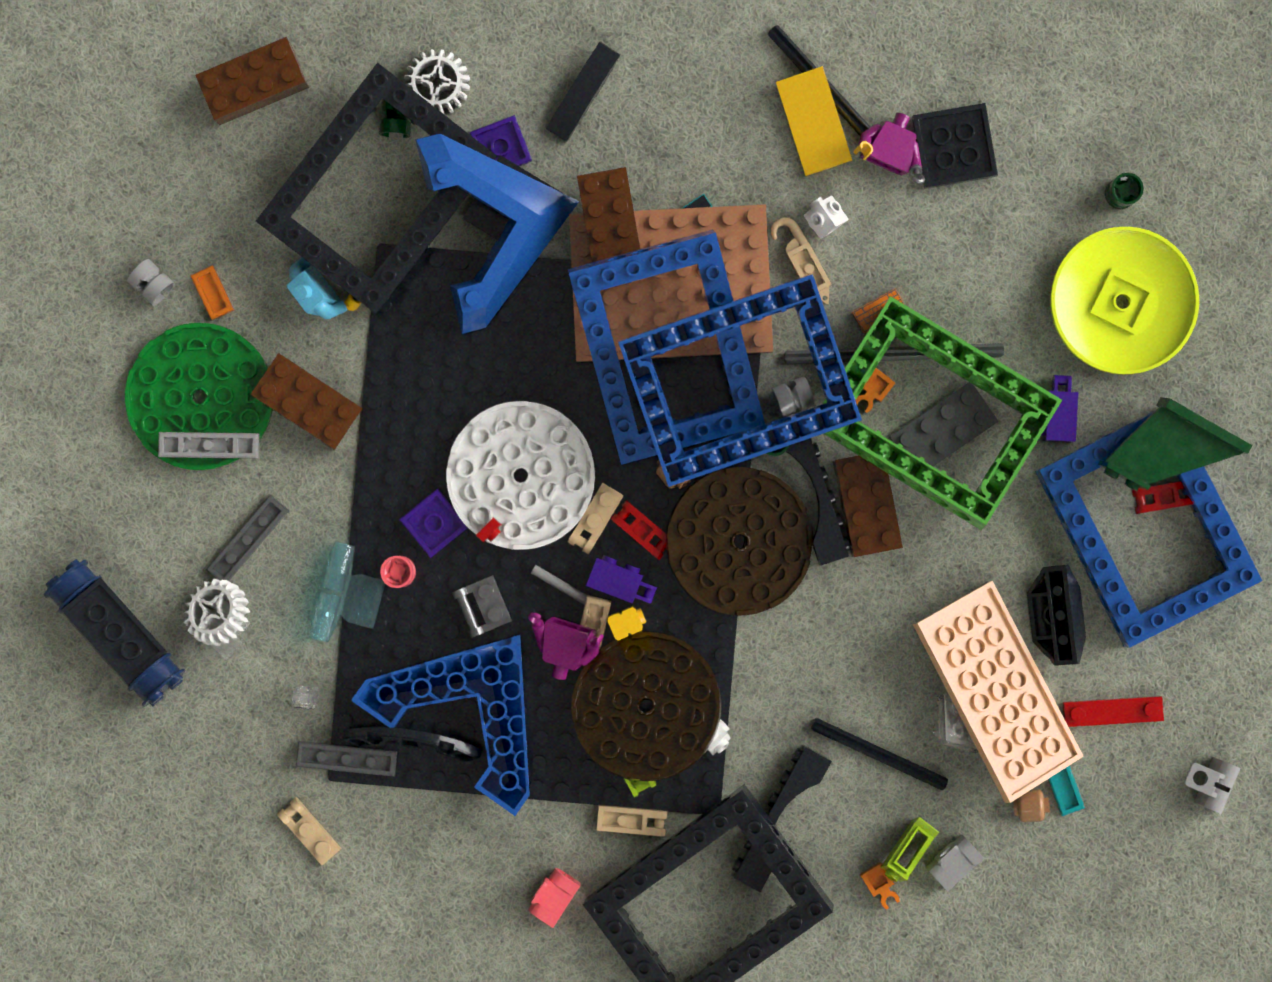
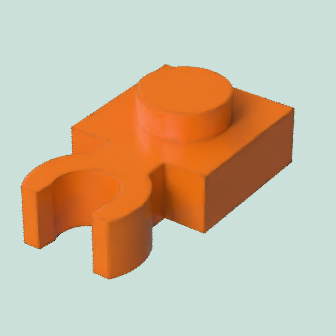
(875, 388)
(879, 884)

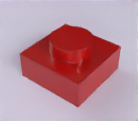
(489, 531)

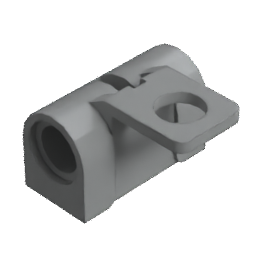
(1217, 784)
(954, 862)

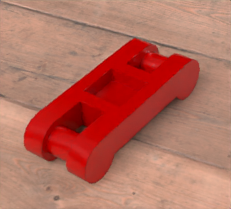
(1164, 497)
(641, 529)

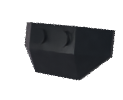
(1057, 615)

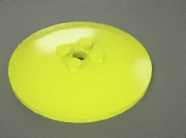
(1158, 291)

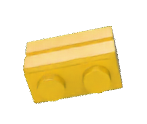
(626, 622)

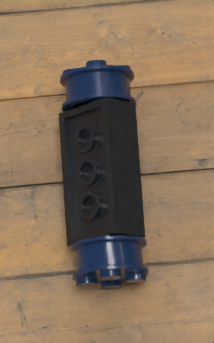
(114, 632)

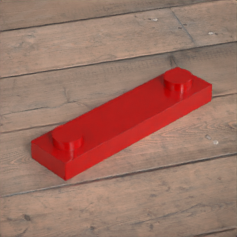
(1113, 711)

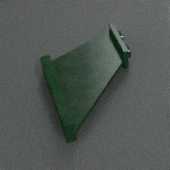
(1170, 444)

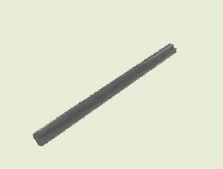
(891, 354)

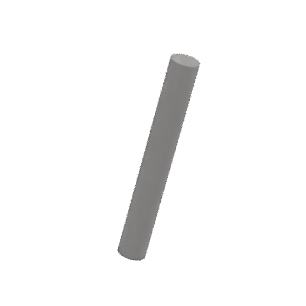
(559, 584)

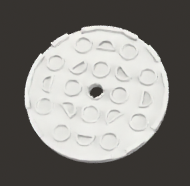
(526, 438)

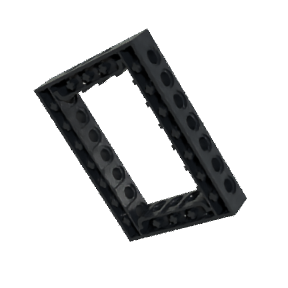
(277, 215)
(736, 809)

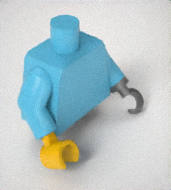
(315, 293)

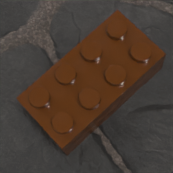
(252, 81)
(608, 213)
(306, 401)
(867, 506)

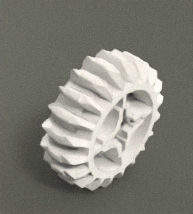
(447, 84)
(228, 602)

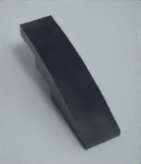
(583, 91)

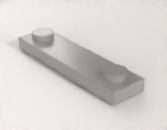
(208, 445)

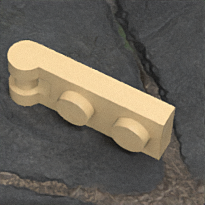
(596, 517)
(630, 820)
(309, 831)

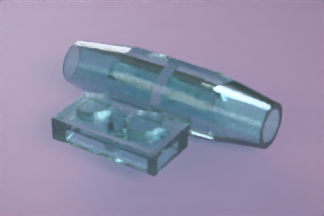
(343, 595)

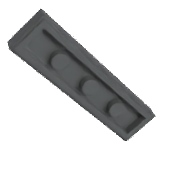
(248, 539)
(346, 758)

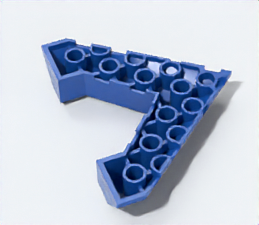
(533, 216)
(496, 679)

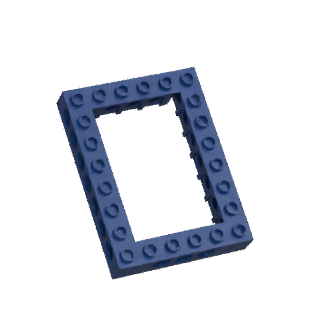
(640, 264)
(836, 413)
(1097, 562)

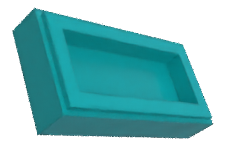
(1066, 792)

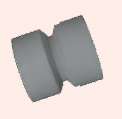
(147, 279)
(793, 396)

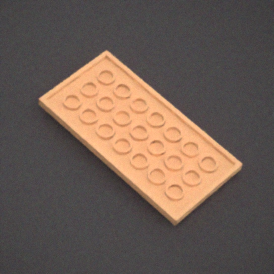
(998, 691)

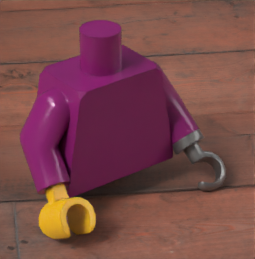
(892, 147)

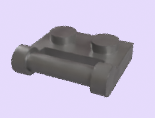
(489, 602)

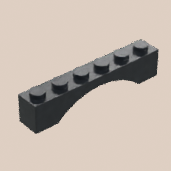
(828, 540)
(806, 772)

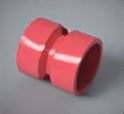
(398, 571)

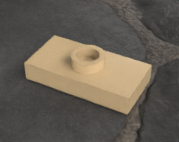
(596, 614)

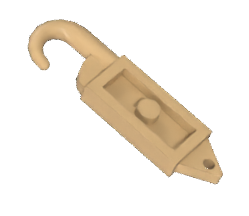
(803, 257)

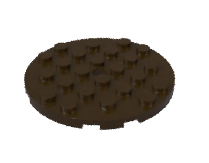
(704, 548)
(652, 742)

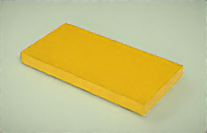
(814, 121)

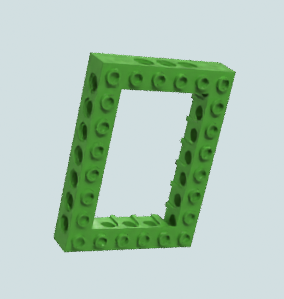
(975, 367)

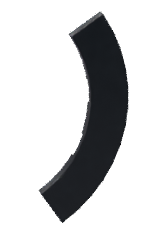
(411, 738)

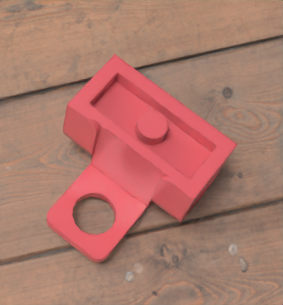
(553, 897)

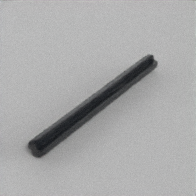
(804, 64)
(879, 754)

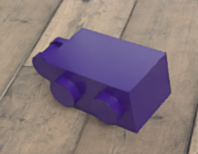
(1064, 421)
(619, 581)

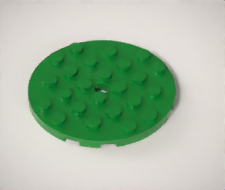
(189, 360)

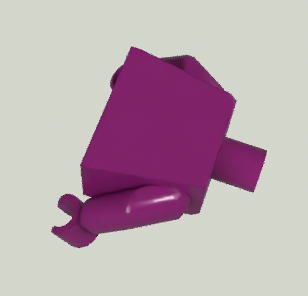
(564, 643)

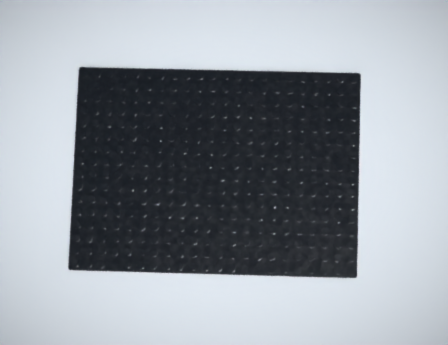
(417, 399)

